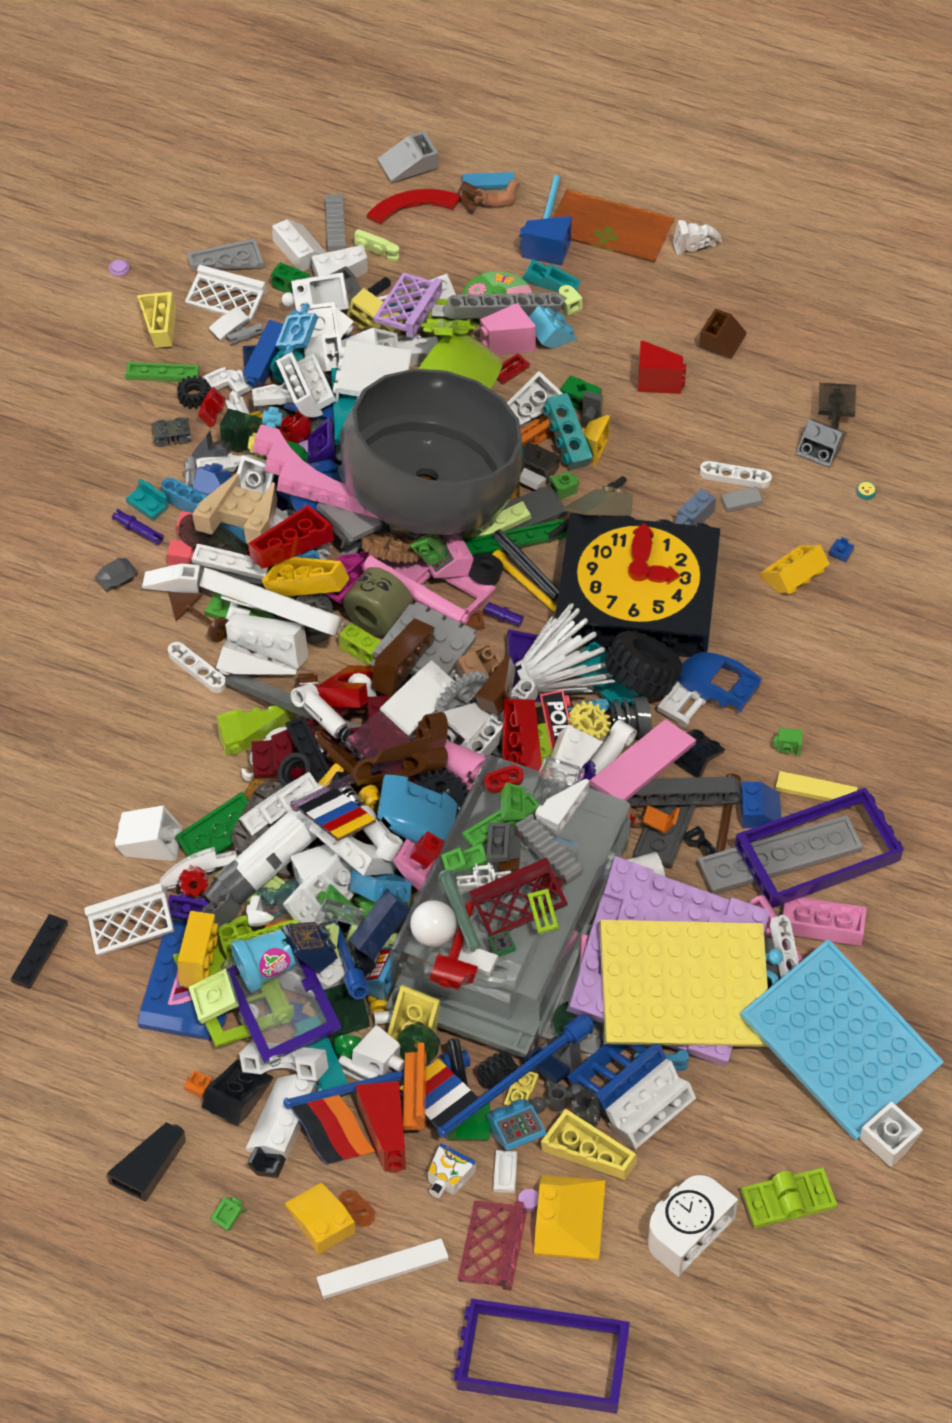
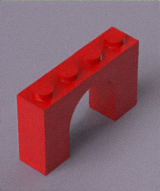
(340, 693)

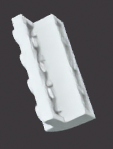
(306, 384)
(649, 1105)

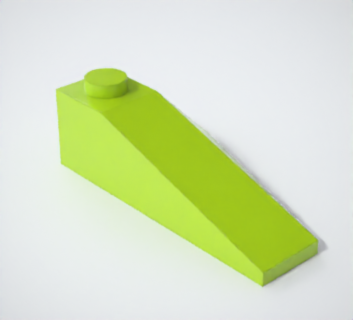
(240, 728)

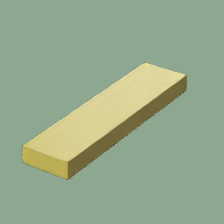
(811, 787)

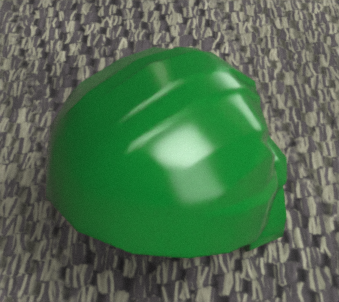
(345, 1044)

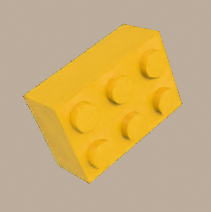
(197, 948)

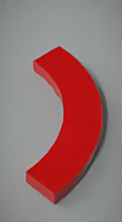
(412, 198)

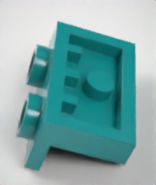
(148, 500)

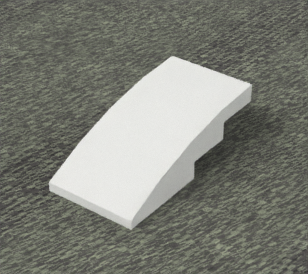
(304, 903)

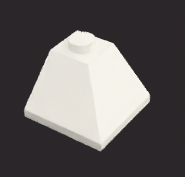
(253, 474)

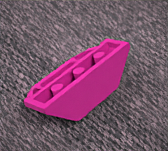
(353, 565)

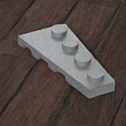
(229, 256)

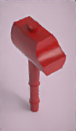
(449, 970)

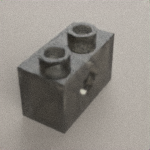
(540, 460)

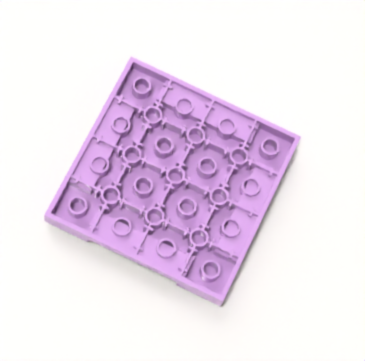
(641, 895)

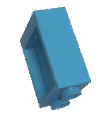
(375, 885)

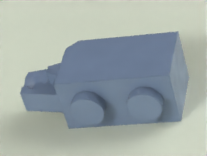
(696, 509)

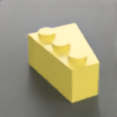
(363, 309)
(160, 317)

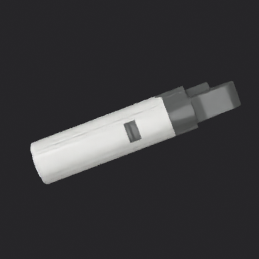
(258, 865)

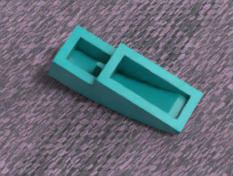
(548, 277)

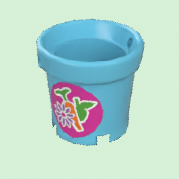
(262, 958)

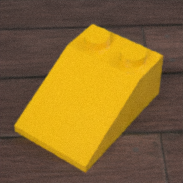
(321, 1217)

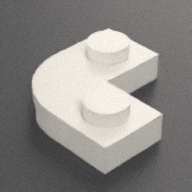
(222, 378)

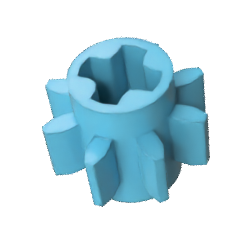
(272, 417)

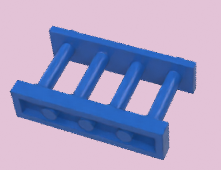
(620, 1083)

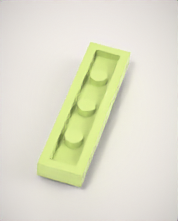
(505, 520)

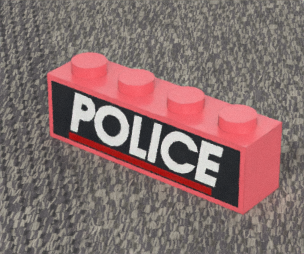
(556, 713)

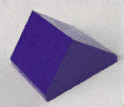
(322, 443)

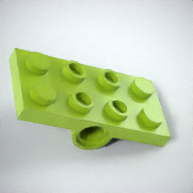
(788, 1197)

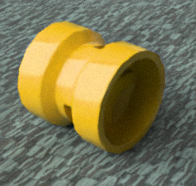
(370, 797)
(377, 1004)

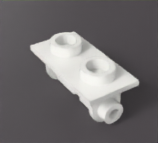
(236, 402)

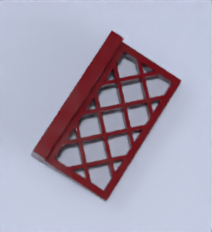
(514, 881)

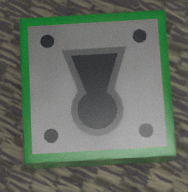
(502, 943)

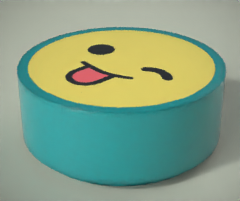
(866, 490)

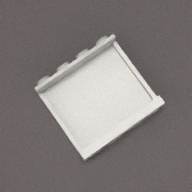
(365, 364)

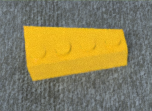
(305, 577)

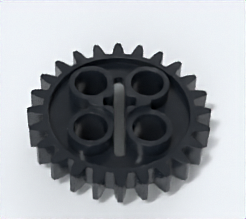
(453, 786)

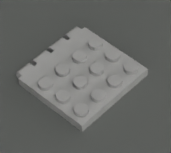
(449, 643)

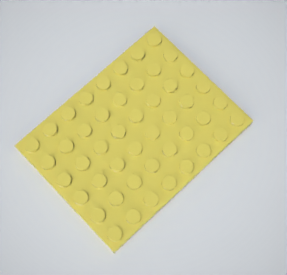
(681, 981)

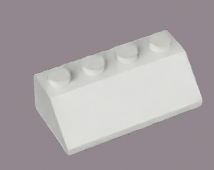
(277, 1126)

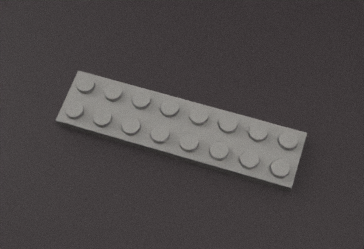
(782, 854)

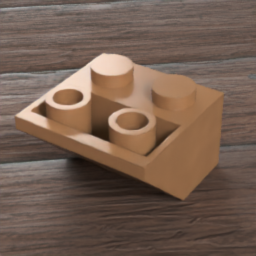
(482, 659)

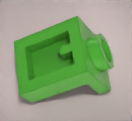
(228, 1212)

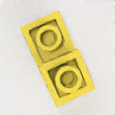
(522, 1088)

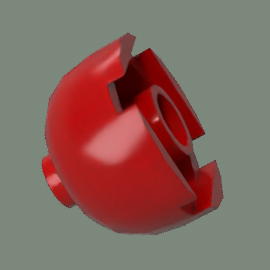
(296, 428)

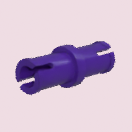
(504, 614)

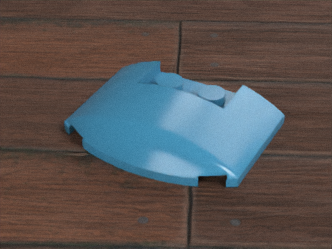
(415, 809)

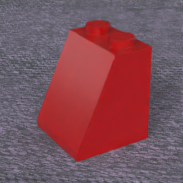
(660, 370)

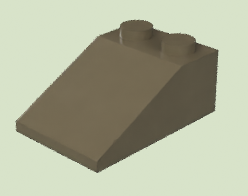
(604, 501)

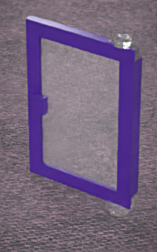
(285, 1011)

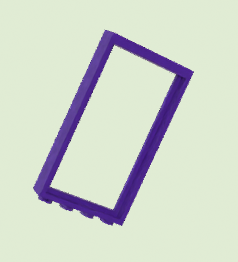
(762, 879)
(532, 1393)

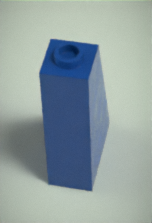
(259, 364)

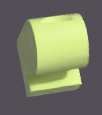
(572, 300)

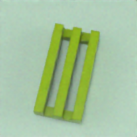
(547, 928)

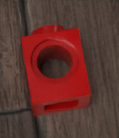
(427, 849)

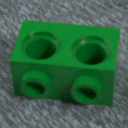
(283, 275)

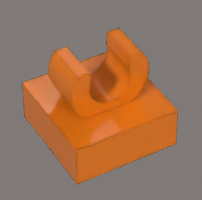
(197, 1083)

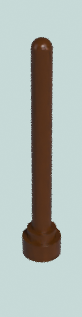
(725, 821)

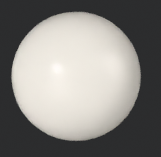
(433, 923)

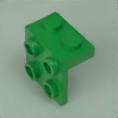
(474, 1128)

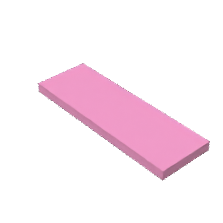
(643, 761)

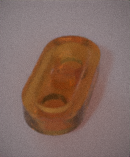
(356, 1207)

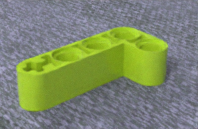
(229, 933)

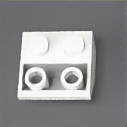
(327, 350)

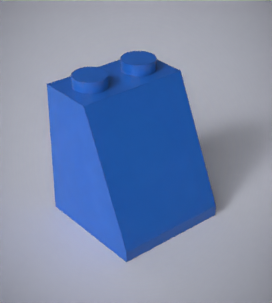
(546, 239)

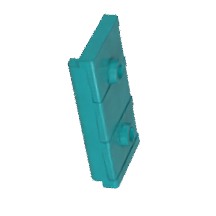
(608, 691)

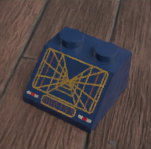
(311, 944)

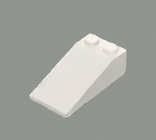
(417, 697)

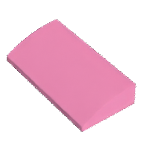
(410, 868)
(826, 920)

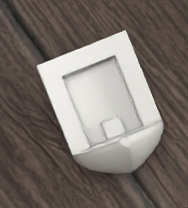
(256, 914)

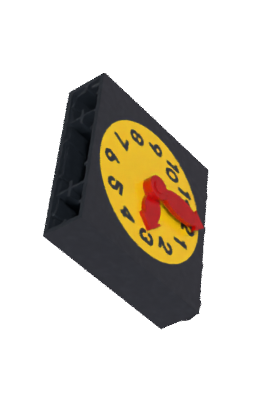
(640, 580)

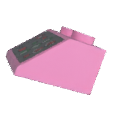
(457, 560)

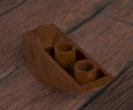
(497, 687)

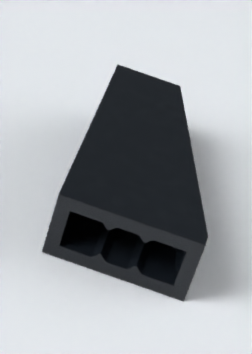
(147, 1163)

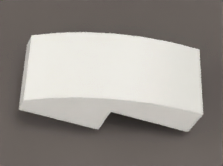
(229, 322)

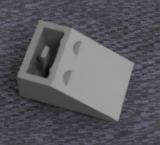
(409, 157)

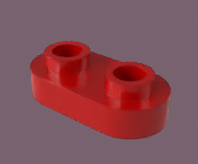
(502, 776)

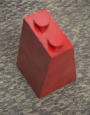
(382, 1116)

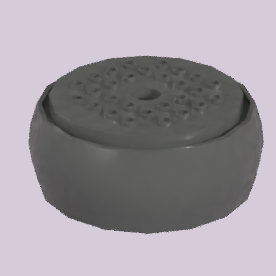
(438, 428)

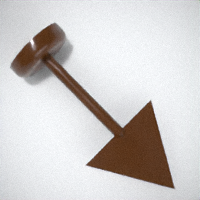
(183, 601)

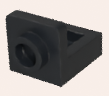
(266, 1164)

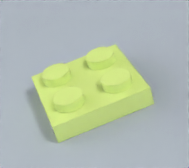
(213, 996)

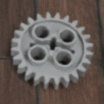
(462, 691)

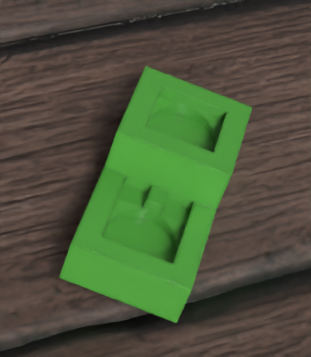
(465, 860)

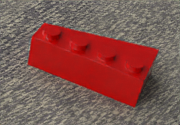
(291, 537)

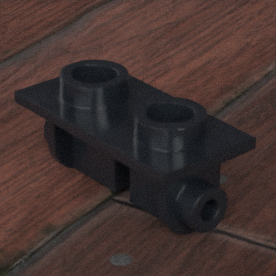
(362, 961)

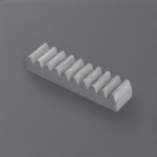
(335, 222)
(546, 846)

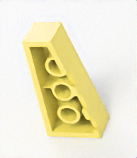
(586, 1145)

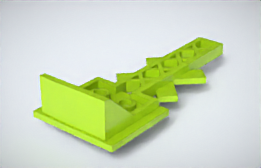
(447, 326)

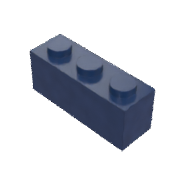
(379, 924)

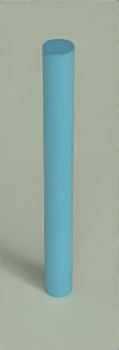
(552, 195)

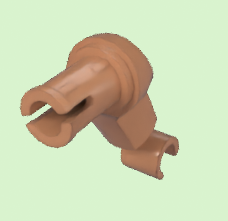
(500, 199)

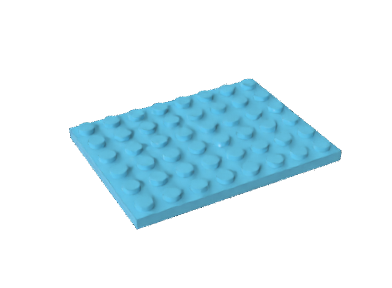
(841, 1038)

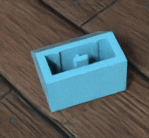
(552, 327)

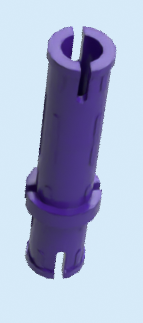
(132, 523)

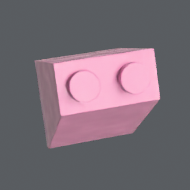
(508, 331)

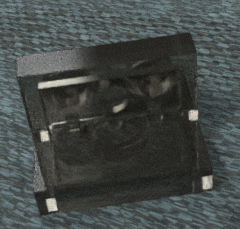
(836, 401)

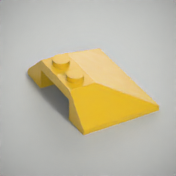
(569, 1217)

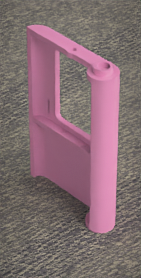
(416, 573)

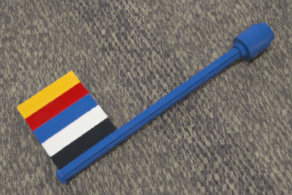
(452, 1102)

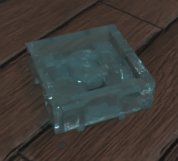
(277, 896)

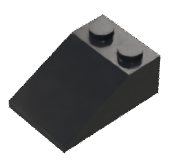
(235, 1093)

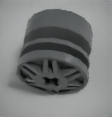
(319, 601)
(636, 716)

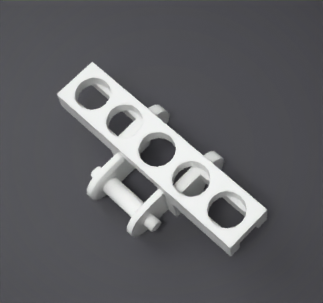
(476, 877)

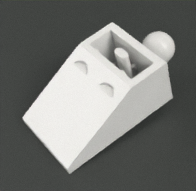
(318, 291)

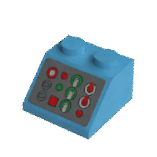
(515, 1124)

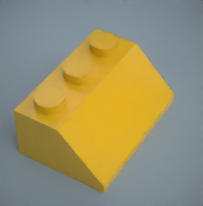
(795, 568)

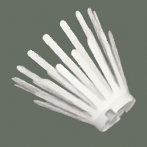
(549, 653)

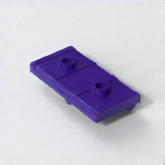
(518, 645)

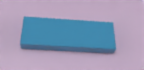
(489, 181)

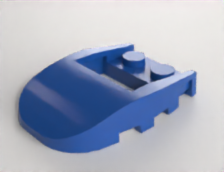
(703, 667)

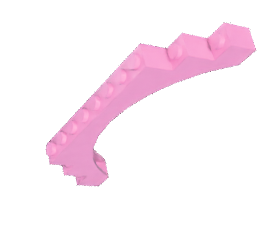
(300, 478)

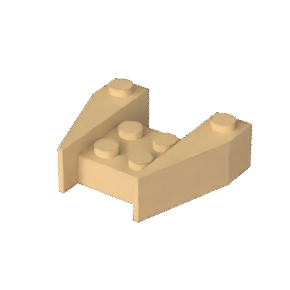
(237, 507)

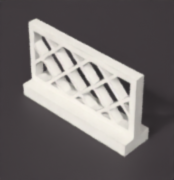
(230, 283)
(124, 903)

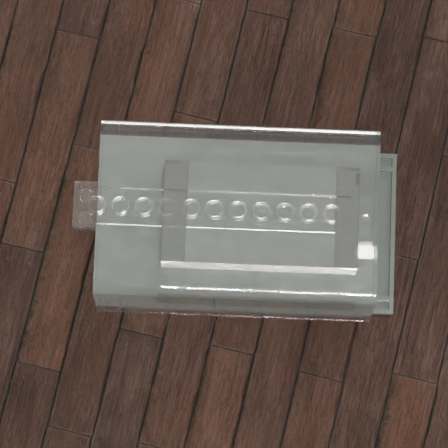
(520, 994)

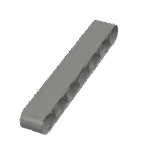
(486, 304)

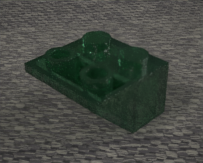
(237, 428)
(349, 1011)

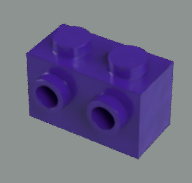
(182, 905)

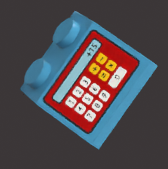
(380, 978)

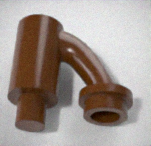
(467, 190)

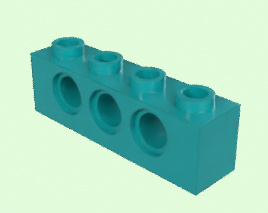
(562, 405)

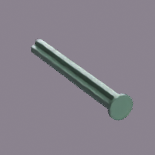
(447, 879)

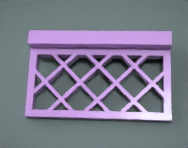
(421, 307)

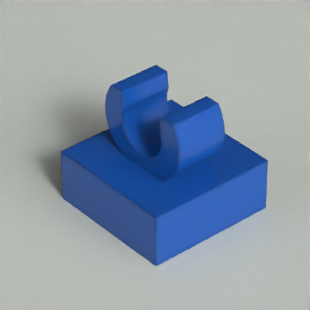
(841, 549)

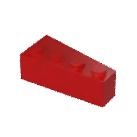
(521, 733)

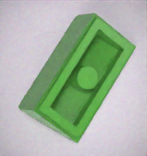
(513, 802)

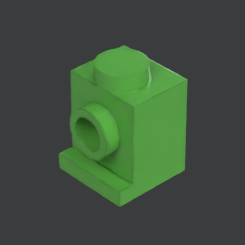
(564, 484)
(788, 741)

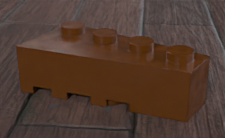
(401, 656)

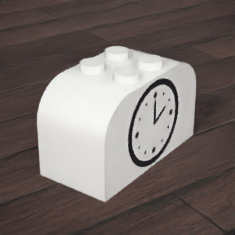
(689, 1221)

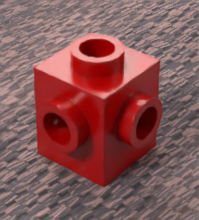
(193, 874)

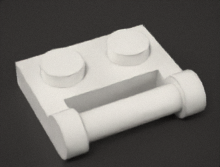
(675, 702)

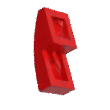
(211, 406)

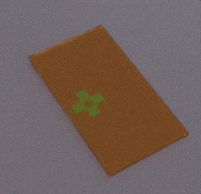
(615, 225)

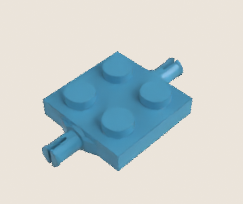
(297, 330)

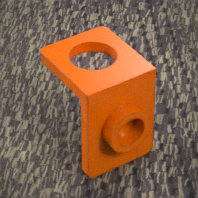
(660, 820)

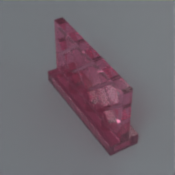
(511, 1244)

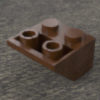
(722, 334)

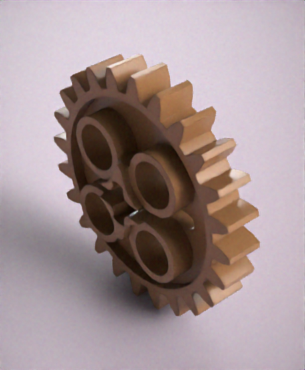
(390, 547)

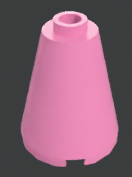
(463, 762)

